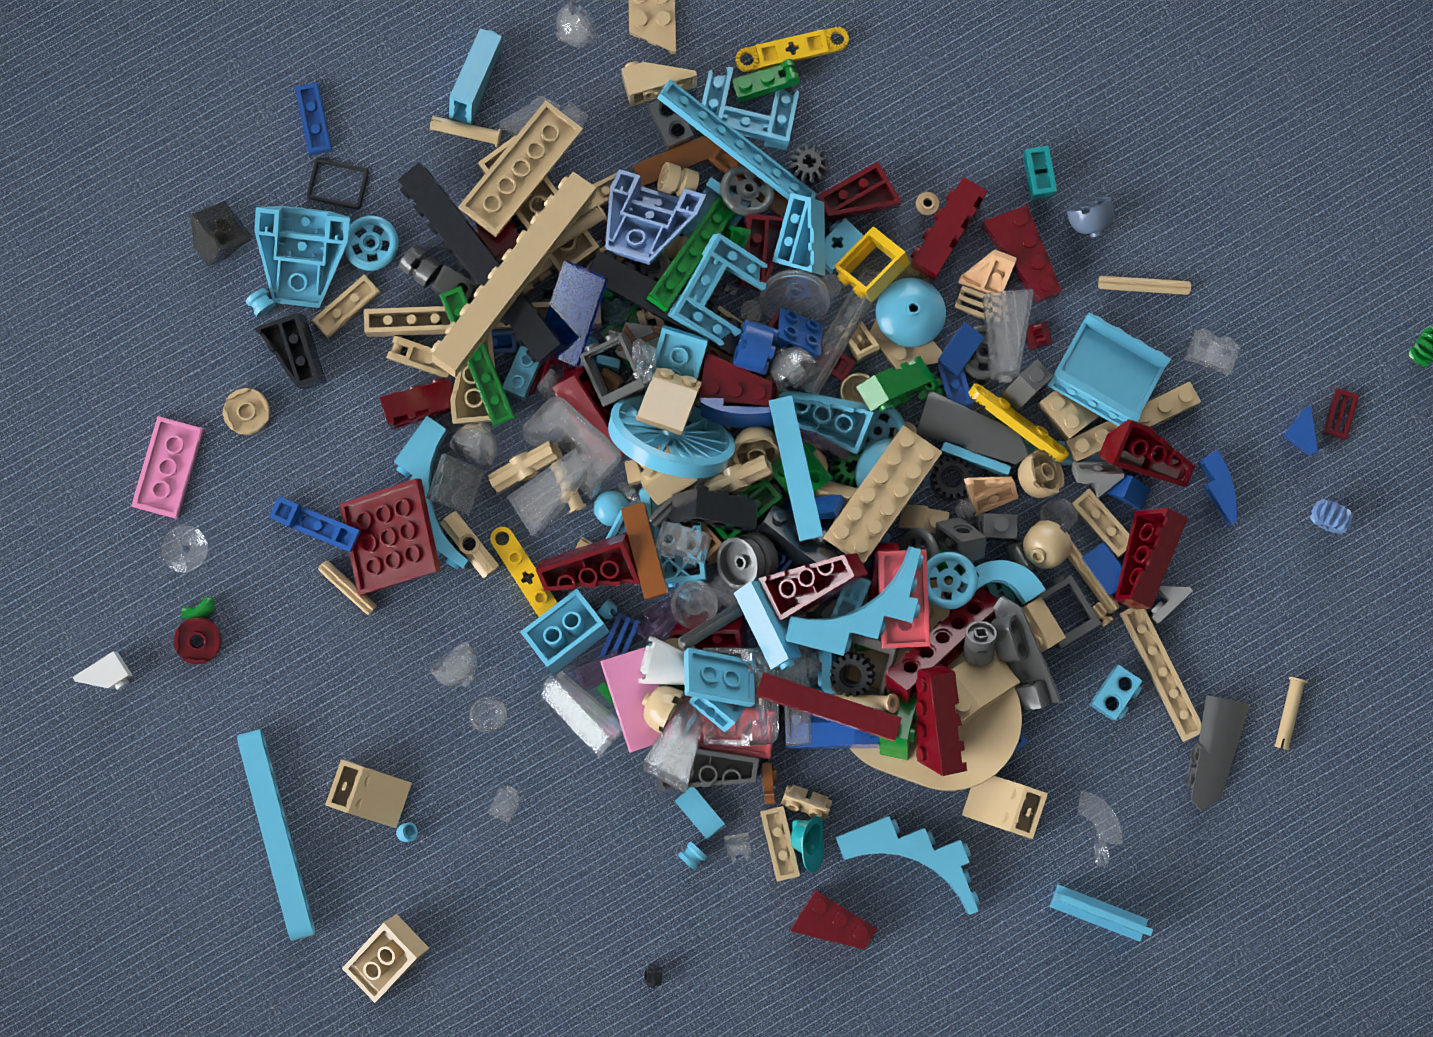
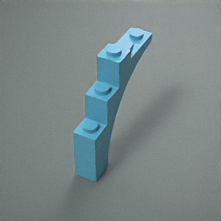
(418, 460)
(894, 602)
(945, 861)

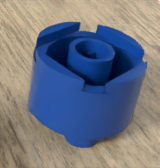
(755, 347)

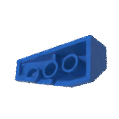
(832, 735)

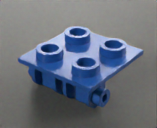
(798, 332)

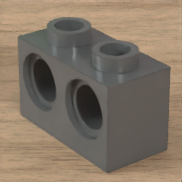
(666, 124)

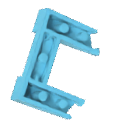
(772, 129)
(718, 256)

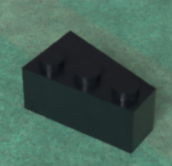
(295, 349)
(715, 509)

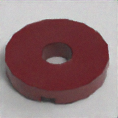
(204, 628)

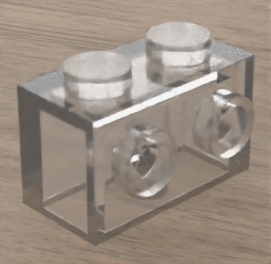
(1212, 351)
(683, 542)

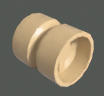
(675, 180)

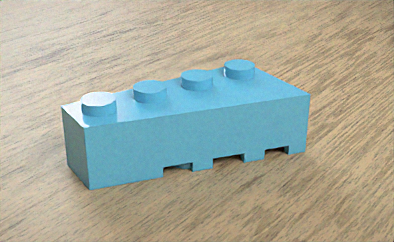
(836, 419)

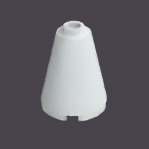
(662, 664)

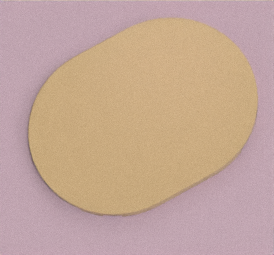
(987, 738)

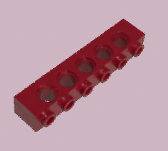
(904, 683)

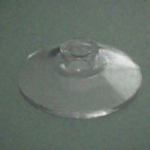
(172, 547)

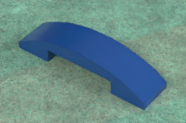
(735, 416)
(314, 524)

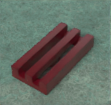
(1334, 433)

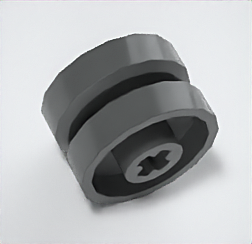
(746, 559)

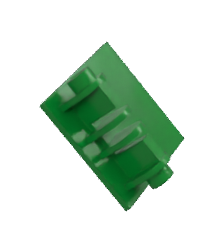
(818, 474)

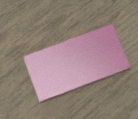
(167, 467)
(627, 695)

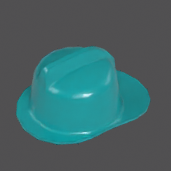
(808, 840)

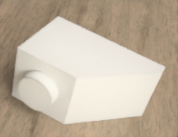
(107, 673)

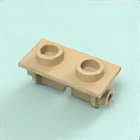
(796, 800)

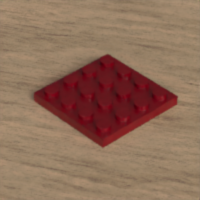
(394, 537)

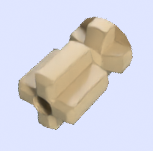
(1101, 612)

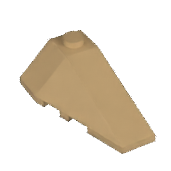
(465, 399)

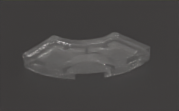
(1101, 816)

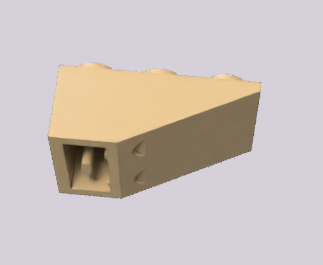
(661, 485)
(1042, 624)
(368, 793)
(1006, 806)

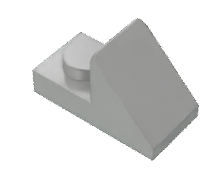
(1101, 474)
(1173, 597)

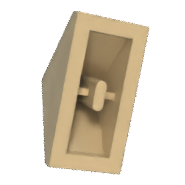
(863, 344)

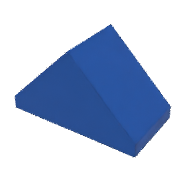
(1302, 432)
(1129, 491)

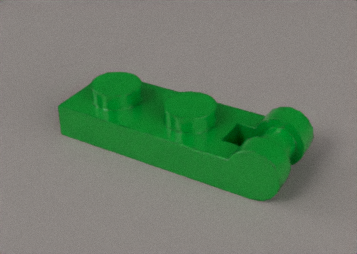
(766, 81)

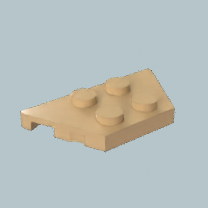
(654, 22)
(898, 354)

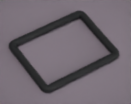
(342, 165)

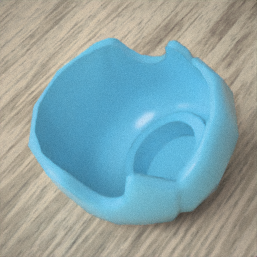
(608, 506)

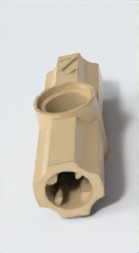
(523, 466)
(741, 476)
(479, 556)

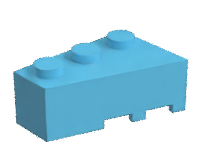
(802, 235)

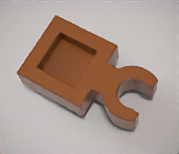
(769, 775)

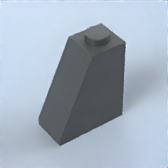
(1027, 385)

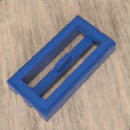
(627, 620)

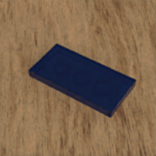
(574, 309)

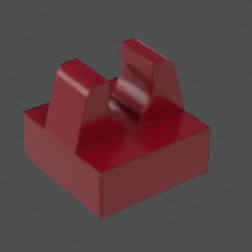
(1038, 336)

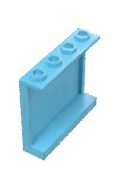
(1108, 371)

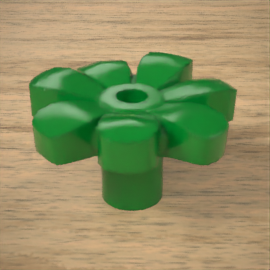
(933, 387)

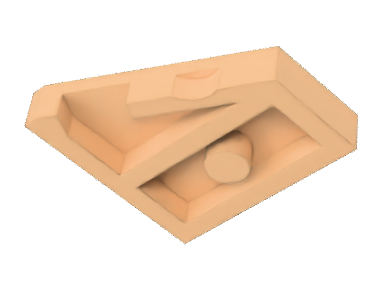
(989, 273)
(990, 492)

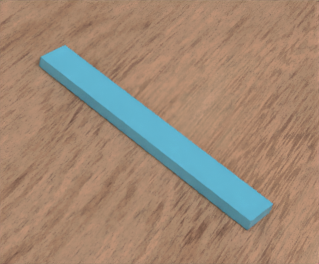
(732, 141)

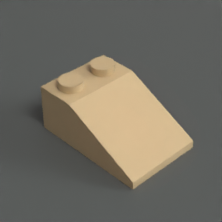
(646, 80)
(669, 400)
(1066, 415)
(981, 686)
(385, 957)

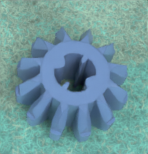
(1331, 516)

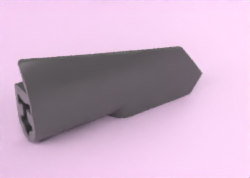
(967, 429)
(1021, 651)
(1216, 749)

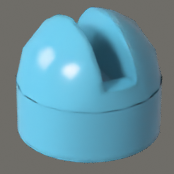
(606, 608)
(407, 832)

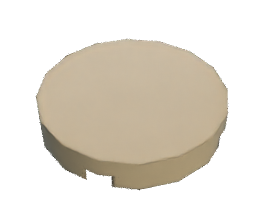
(246, 411)

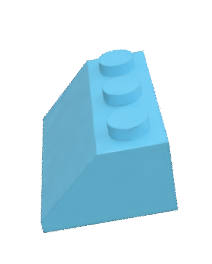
(565, 631)

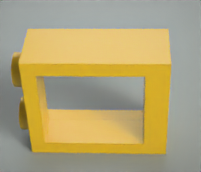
(859, 252)

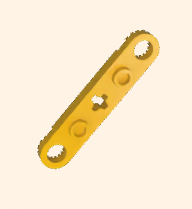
(808, 44)
(1034, 434)
(519, 563)

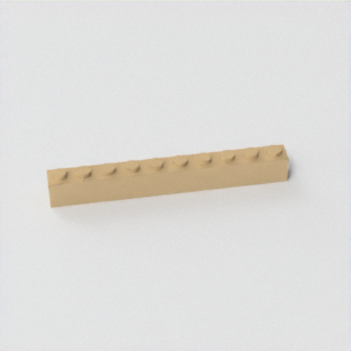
(513, 274)
(426, 320)

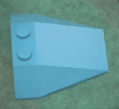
(300, 251)

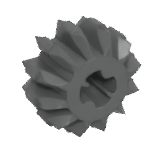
(802, 168)

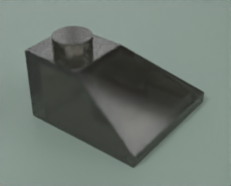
(217, 233)

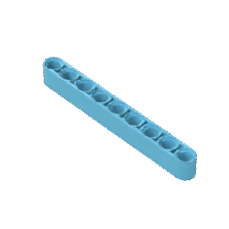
(276, 834)

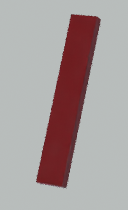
(828, 707)

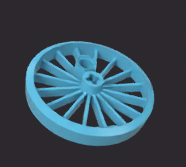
(700, 452)

